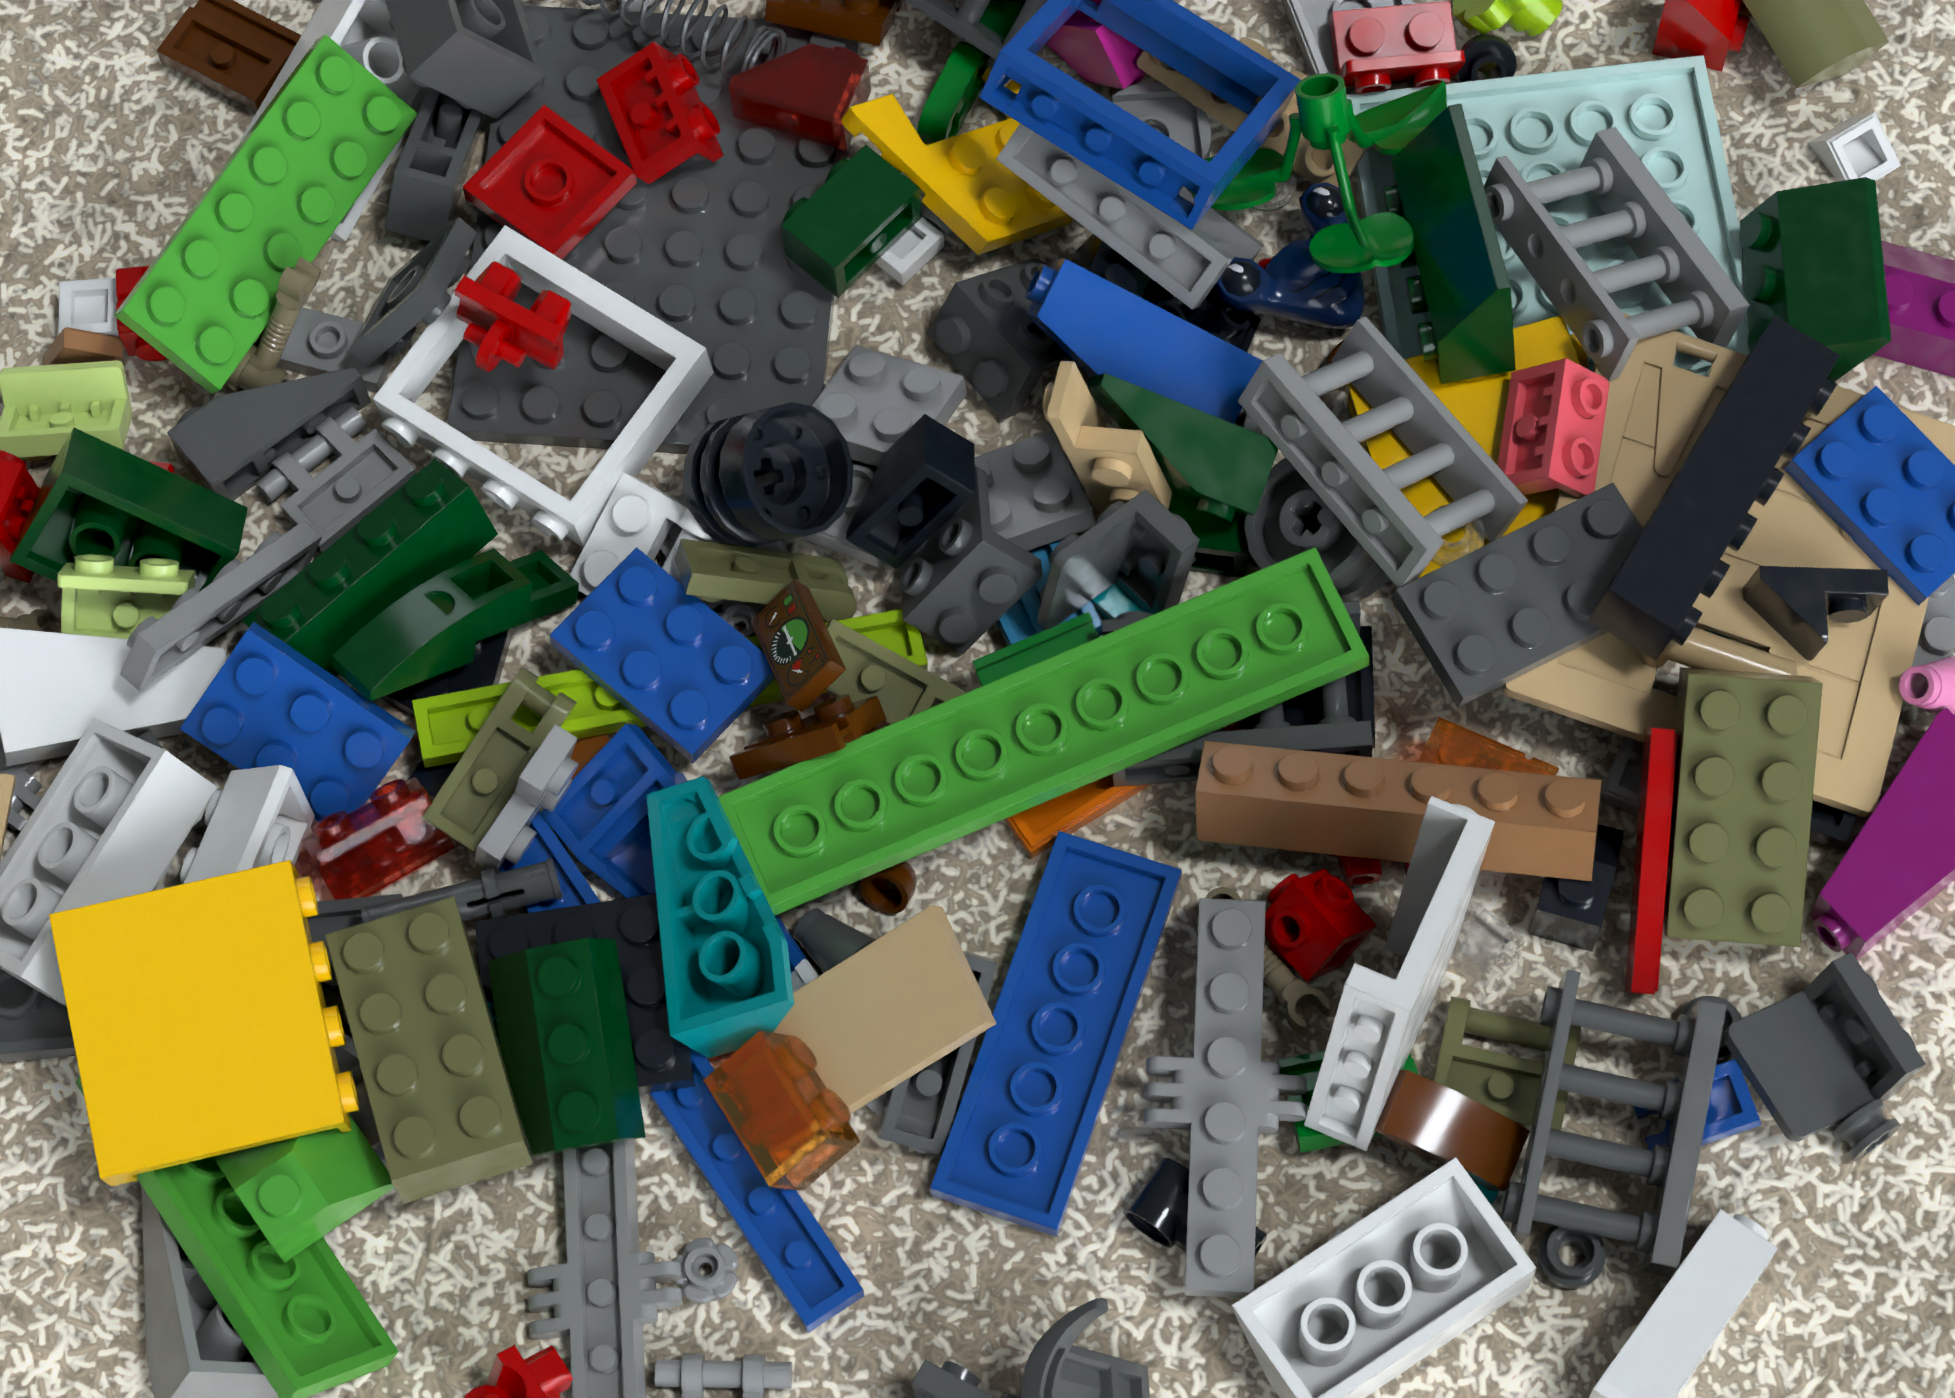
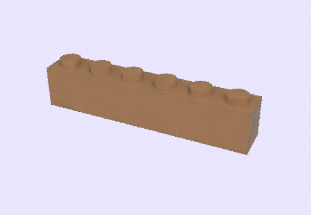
(1379, 804)

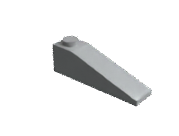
(188, 1335)

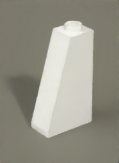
(63, 681)
(1690, 1311)

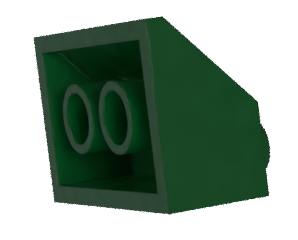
(1819, 267)
(128, 510)
(567, 1044)

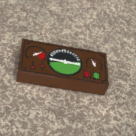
(798, 645)

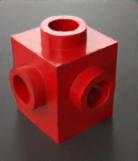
(1315, 923)

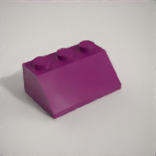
(1920, 309)

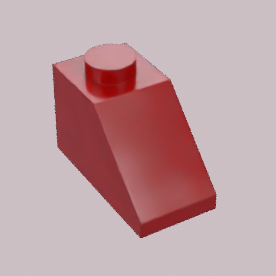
(1700, 29)

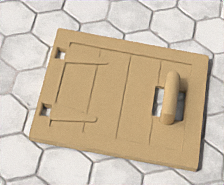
(1646, 436)

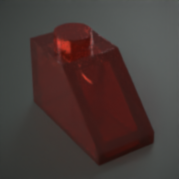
(804, 93)

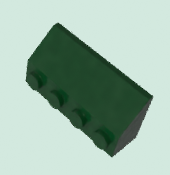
(1455, 253)
(392, 550)

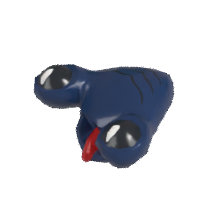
(1291, 282)

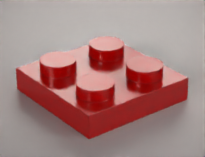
(550, 183)

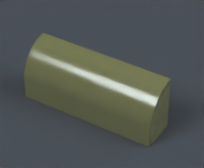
(1818, 36)

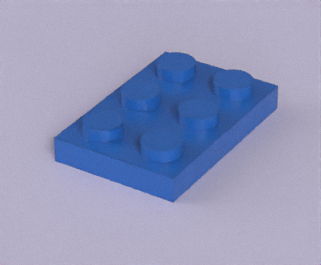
(1885, 491)
(663, 655)
(290, 712)

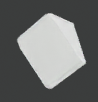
(1856, 149)

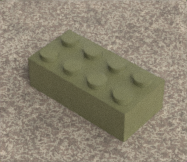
(1741, 806)
(428, 1050)

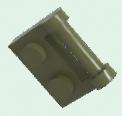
(1493, 1078)

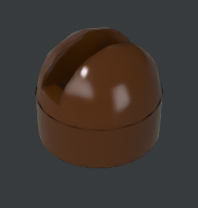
(888, 901)

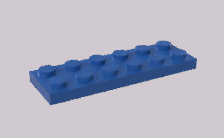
(1056, 1034)

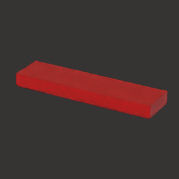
(1651, 861)

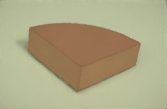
(83, 346)

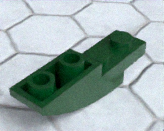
(445, 616)

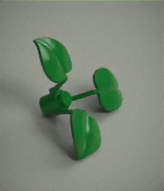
(1327, 122)

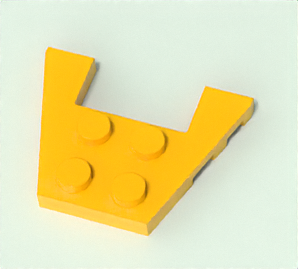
(961, 175)

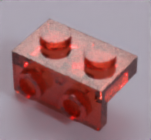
(377, 841)

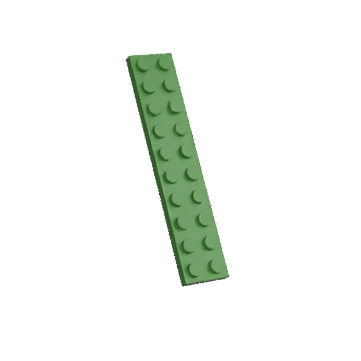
(1044, 731)

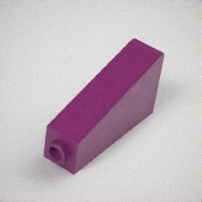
(1900, 853)

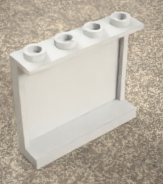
(1384, 1015)

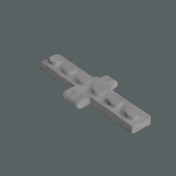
(1224, 1098)
(607, 1283)

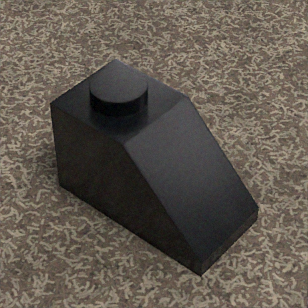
(914, 491)
(1574, 909)

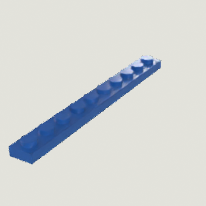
(769, 1218)

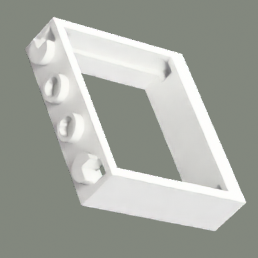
(506, 485)

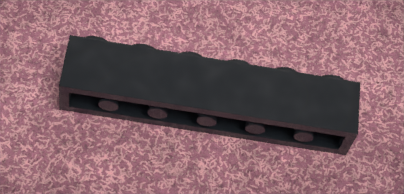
(1714, 490)

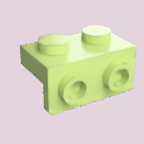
(51, 400)
(116, 599)

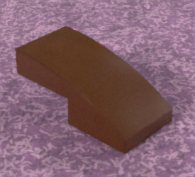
(1447, 1125)

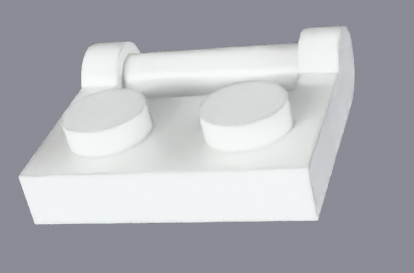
(631, 519)

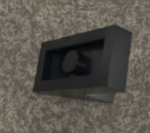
(1800, 598)

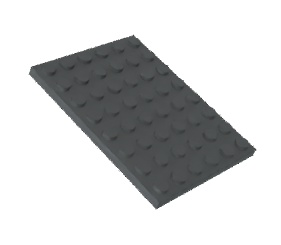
(687, 248)

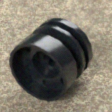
(768, 475)

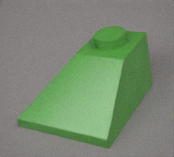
(306, 1184)

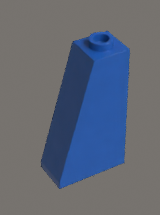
(1137, 341)

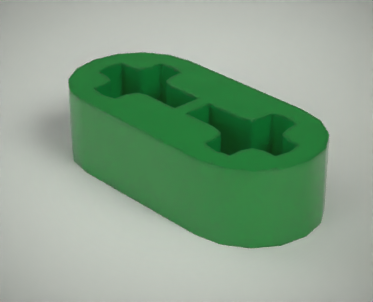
(953, 94)

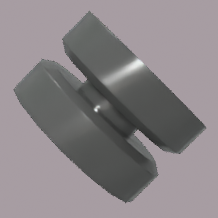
(1295, 520)

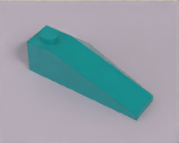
(717, 931)

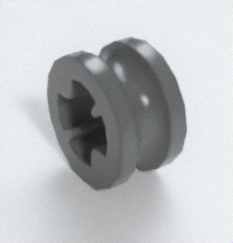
(1866, 1129)

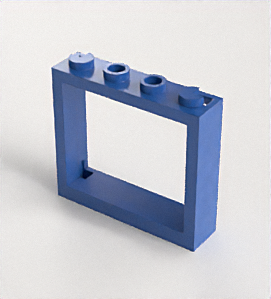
(1120, 142)

